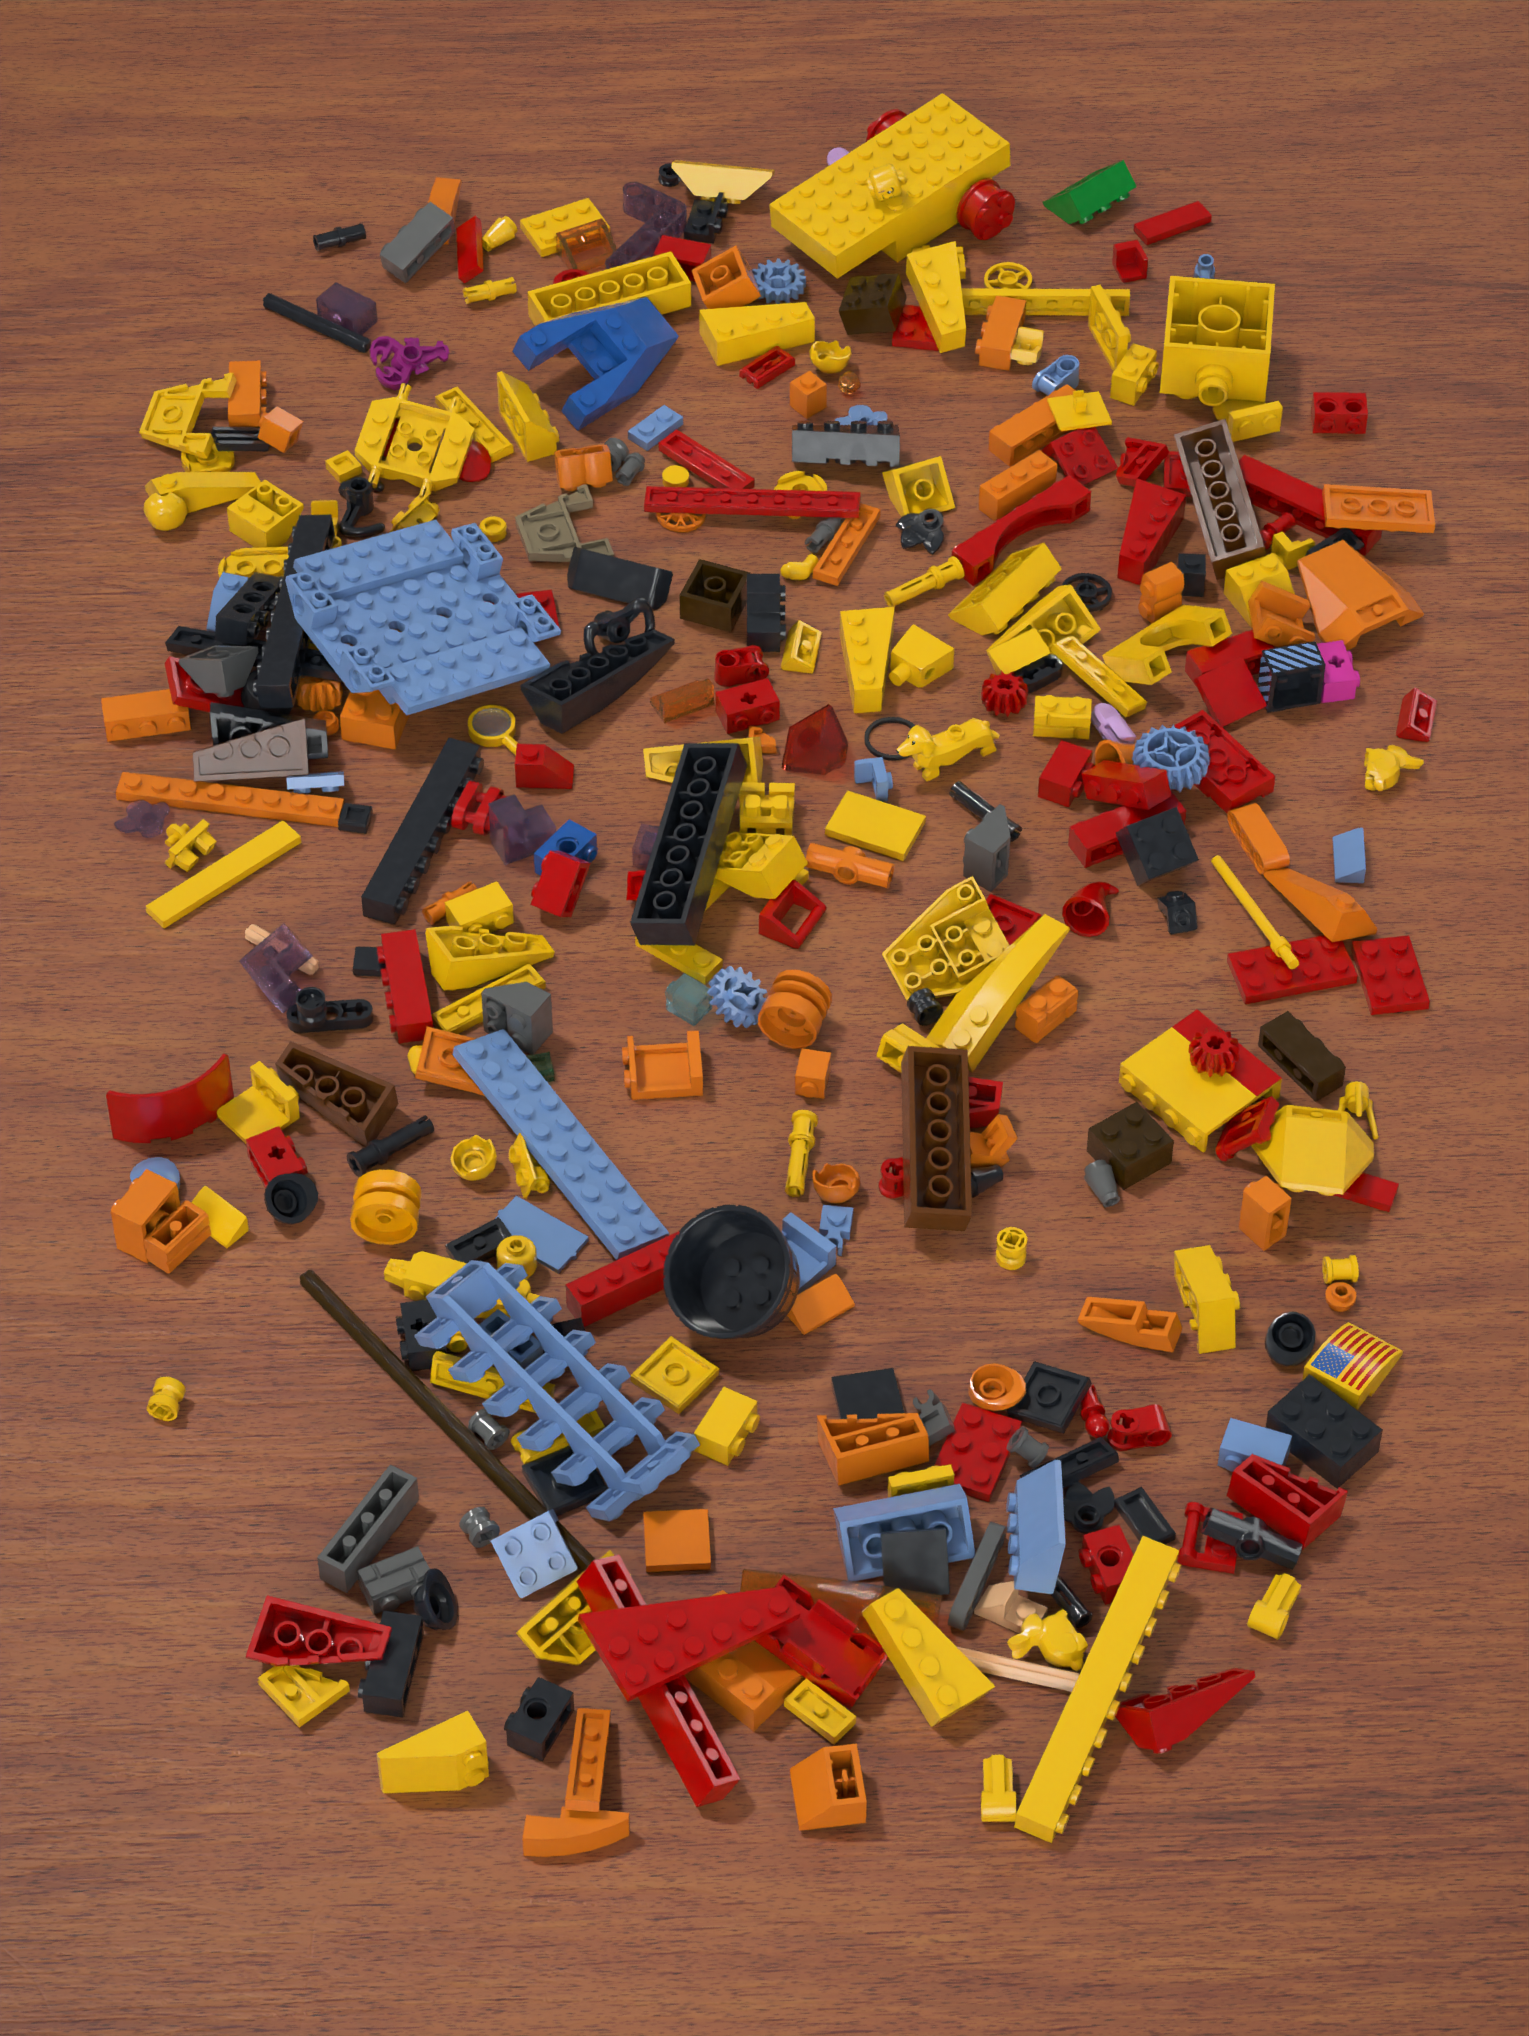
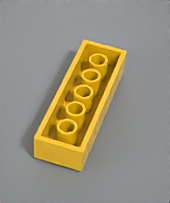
(655, 277)

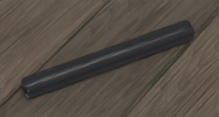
(317, 323)

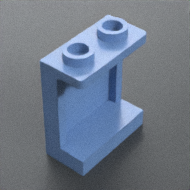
(813, 1251)

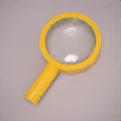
(493, 727)

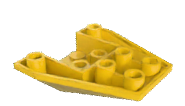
(947, 943)
(1315, 1150)

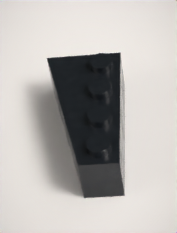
(235, 722)

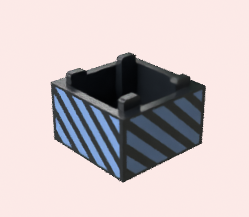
(1291, 676)

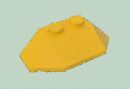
(710, 179)
(555, 1628)

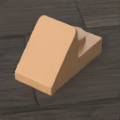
(1007, 1608)

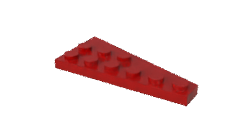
(669, 1639)

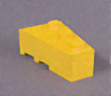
(1209, 1297)

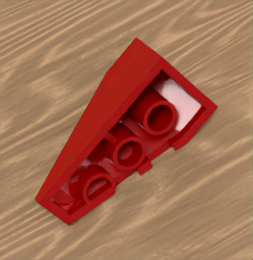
(1172, 1717)

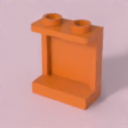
(1278, 616)
(664, 1069)

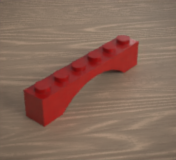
(1056, 505)

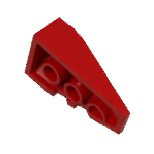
(308, 1635)

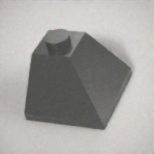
(220, 668)

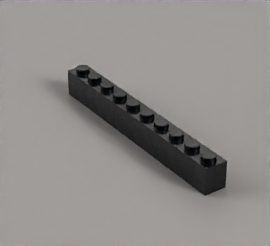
(286, 640)

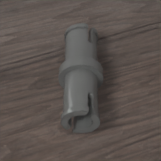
(824, 532)

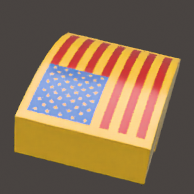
(1352, 1363)

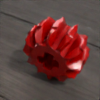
(1004, 693)
(1214, 1052)

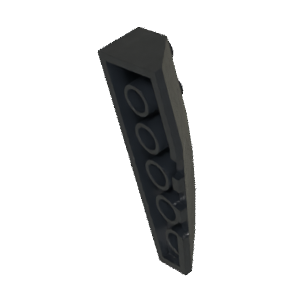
(581, 689)

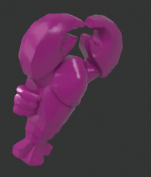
(405, 359)

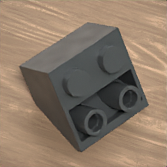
(988, 850)
(521, 1011)

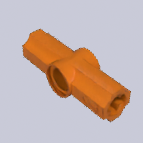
(850, 865)

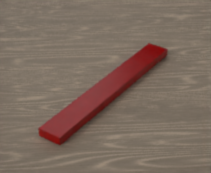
(752, 502)

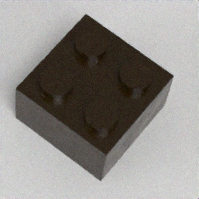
(872, 304)
(714, 595)
(1130, 1144)

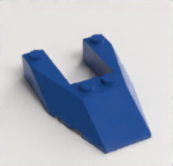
(613, 343)

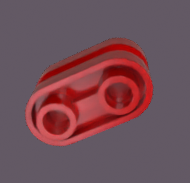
(468, 803)

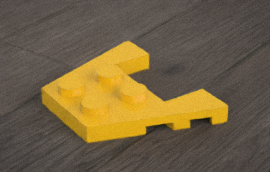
(175, 412)

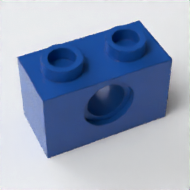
(569, 839)

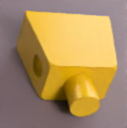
(920, 658)

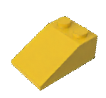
(436, 1759)

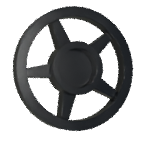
(1088, 591)

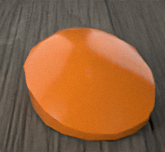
(996, 1387)

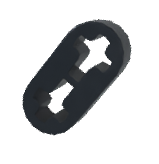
(1041, 672)

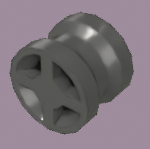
(618, 452)
(479, 1527)

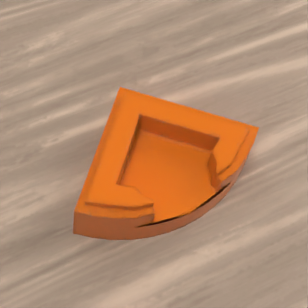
(768, 743)

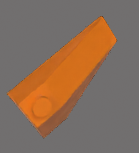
(1326, 907)

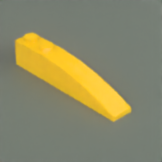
(992, 996)

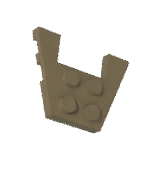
(549, 532)

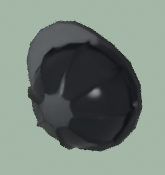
(290, 1197)
(436, 1601)

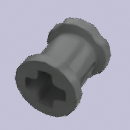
(488, 1429)
(1027, 1447)

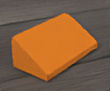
(820, 1304)

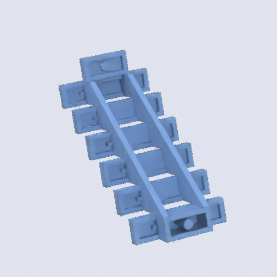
(475, 1291)

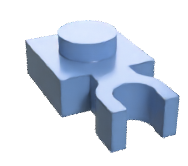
(836, 1224)

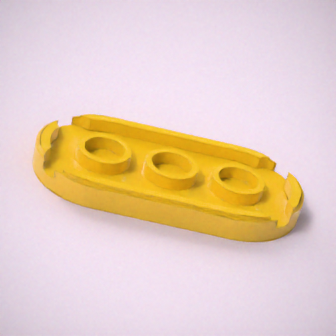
(250, 560)

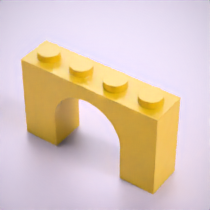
(1143, 655)

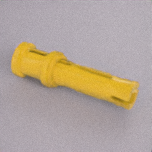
(934, 578)
(801, 1142)

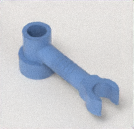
(1205, 267)

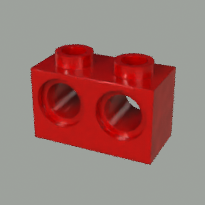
(1339, 412)

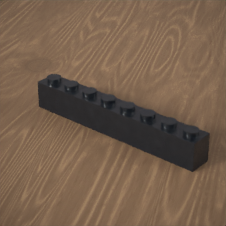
(421, 832)

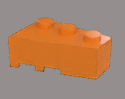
(872, 1446)

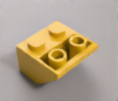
(264, 516)

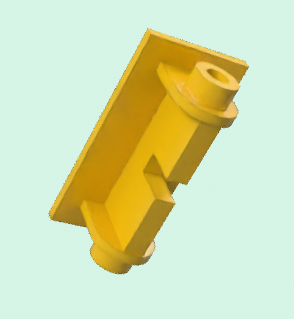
(419, 509)
(524, 1164)

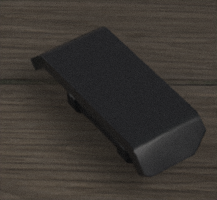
(618, 578)

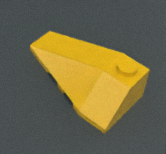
(204, 488)

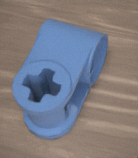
(1058, 374)

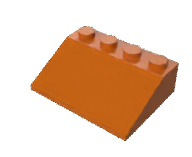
(747, 1682)

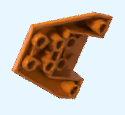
(1352, 594)

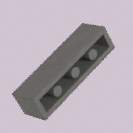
(368, 1528)

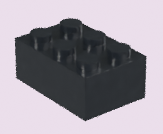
(1325, 1431)

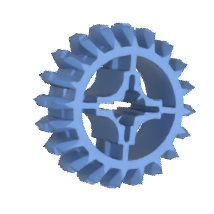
(1177, 752)

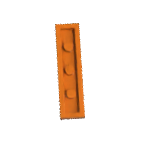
(846, 545)
(588, 1760)

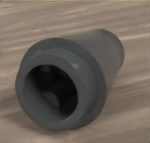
(1102, 1181)

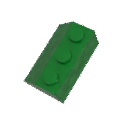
(1092, 194)

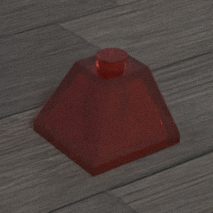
(816, 744)

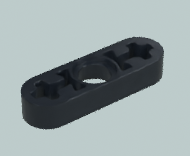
(339, 1007)

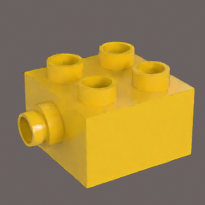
(1217, 339)

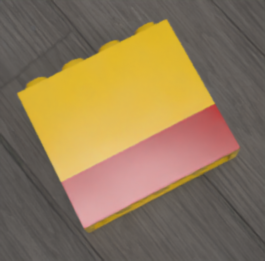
(1192, 1101)

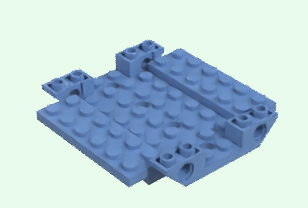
(406, 585)

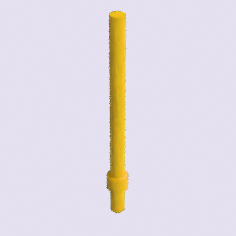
(1278, 943)

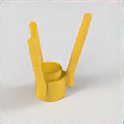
(1357, 1101)

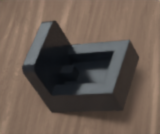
(1179, 912)

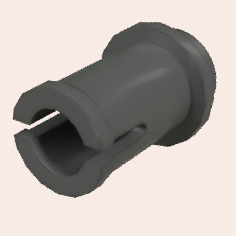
(633, 464)

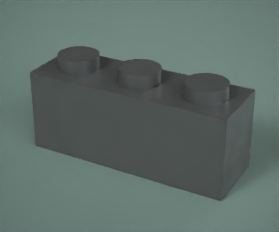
(417, 242)

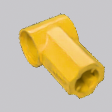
(1273, 1611)
(998, 1797)

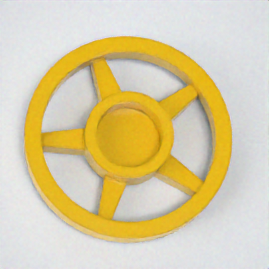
(1007, 279)

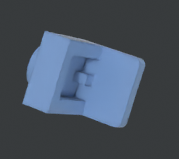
(874, 771)

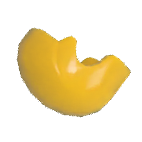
(829, 356)
(165, 511)
(474, 1158)

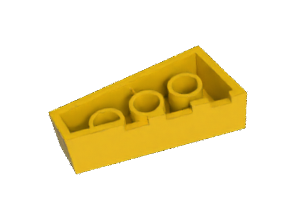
(925, 1659)

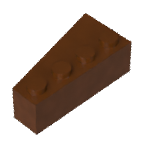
(339, 1092)

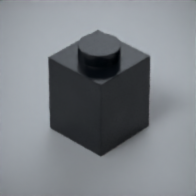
(1194, 572)

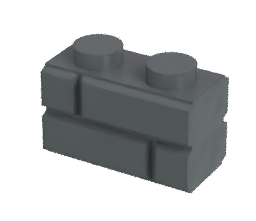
(392, 1580)

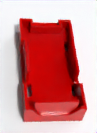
(1233, 772)
(825, 1646)

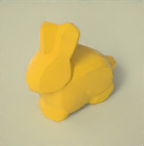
(1385, 765)
(1054, 1637)

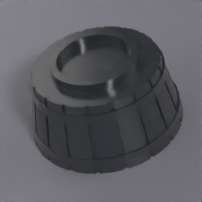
(731, 1273)

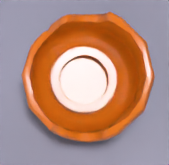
(836, 1182)

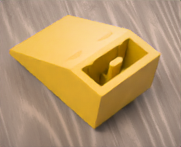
(760, 863)

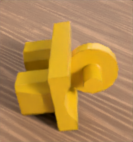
(181, 852)

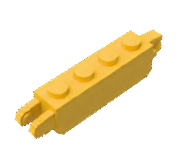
(429, 1271)

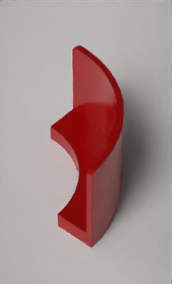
(171, 1112)

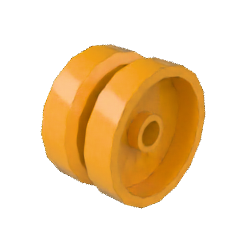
(386, 1207)

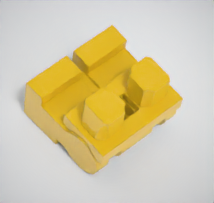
(767, 811)

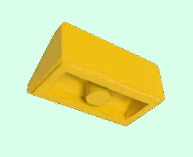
(801, 648)
(1018, 652)
(225, 1221)

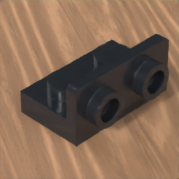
(706, 220)

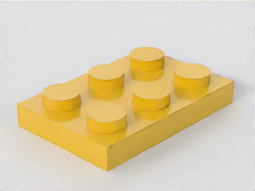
(542, 227)
(1107, 326)

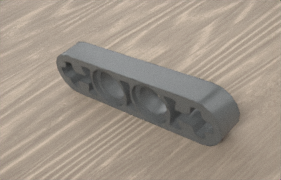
(977, 1576)

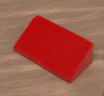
(1416, 716)

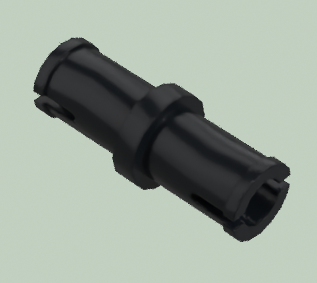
(339, 236)

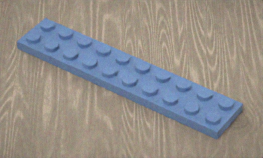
(560, 1143)

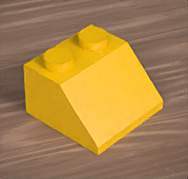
(919, 487)
(1244, 579)

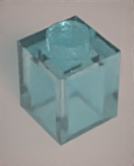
(688, 999)

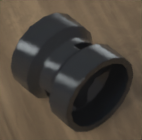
(311, 1007)

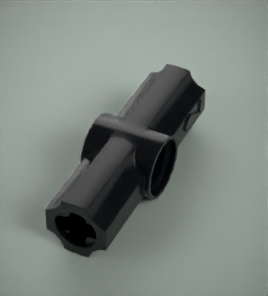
(1251, 1538)

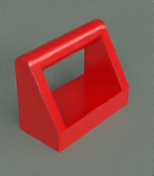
(776, 909)

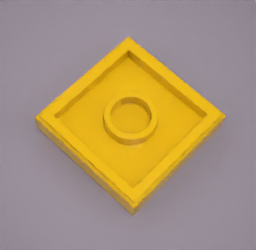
(674, 1375)

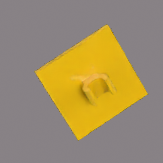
(1079, 410)

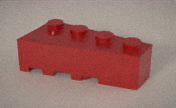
(1150, 526)

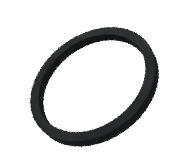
(881, 721)

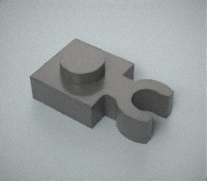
(934, 1417)

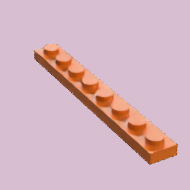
(230, 799)

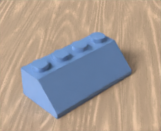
(861, 1526)
(1036, 1529)

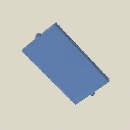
(553, 1239)

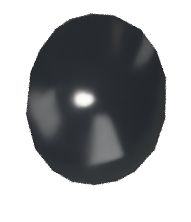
(1290, 1339)

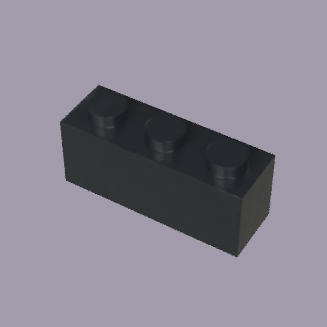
(390, 1679)

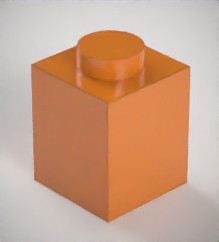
(808, 394)
(279, 429)
(812, 1073)

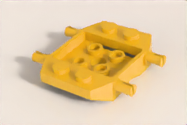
(416, 425)

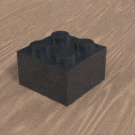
(1156, 846)

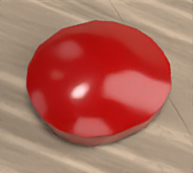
(477, 463)

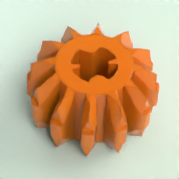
(319, 694)

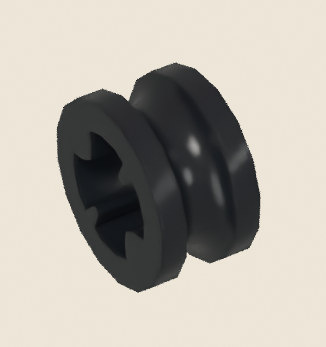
(666, 180)

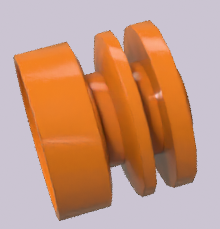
(795, 1009)

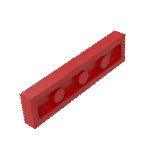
(704, 462)

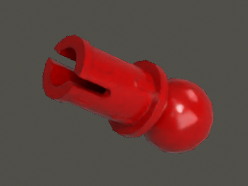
(1281, 524)
(1093, 1414)

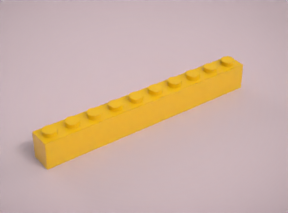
(1097, 1689)

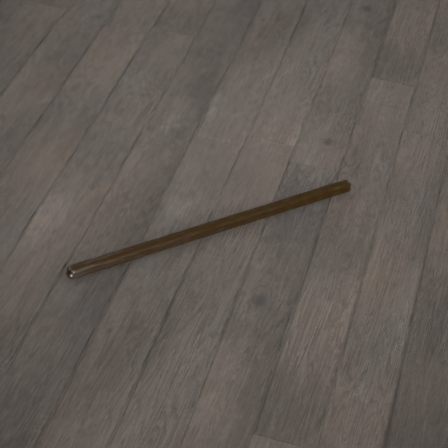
(436, 1410)

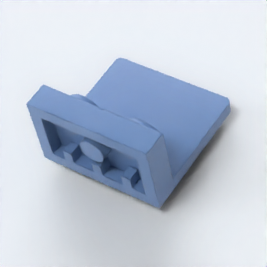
(534, 1554)

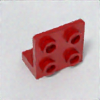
(1082, 455)

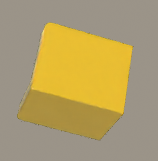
(1288, 551)

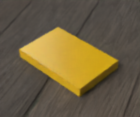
(875, 825)

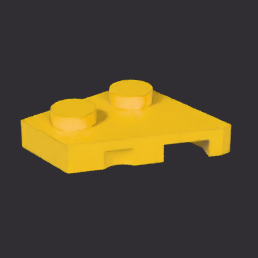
(301, 1691)

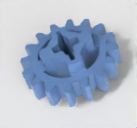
(778, 281)
(737, 996)

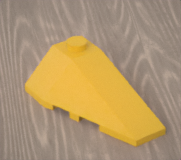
(1055, 618)
(663, 761)
(471, 959)

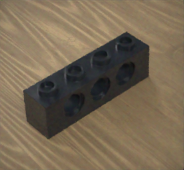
(247, 610)

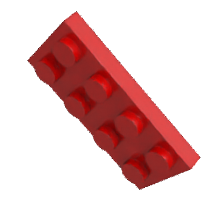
(1266, 977)

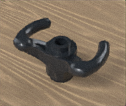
(359, 503)
(616, 625)

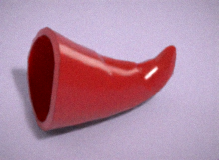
(1086, 909)

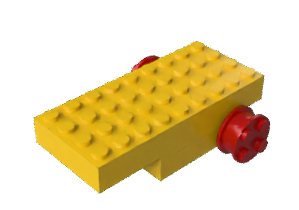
(947, 178)

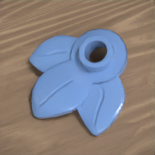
(862, 413)

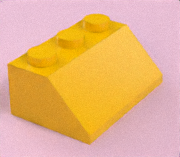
(525, 418)

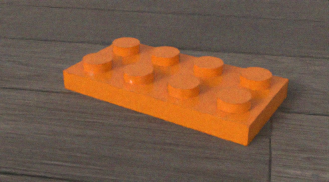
(1378, 508)

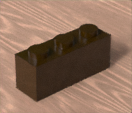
(1302, 1056)

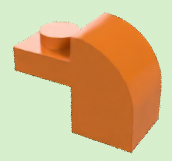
(993, 1143)

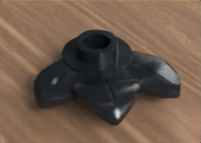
(918, 530)
(1083, 1504)

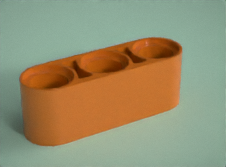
(1258, 838)

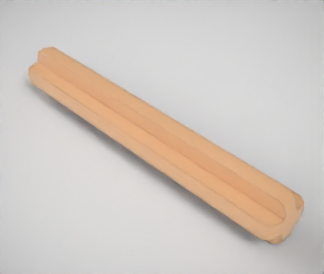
(1022, 1670)

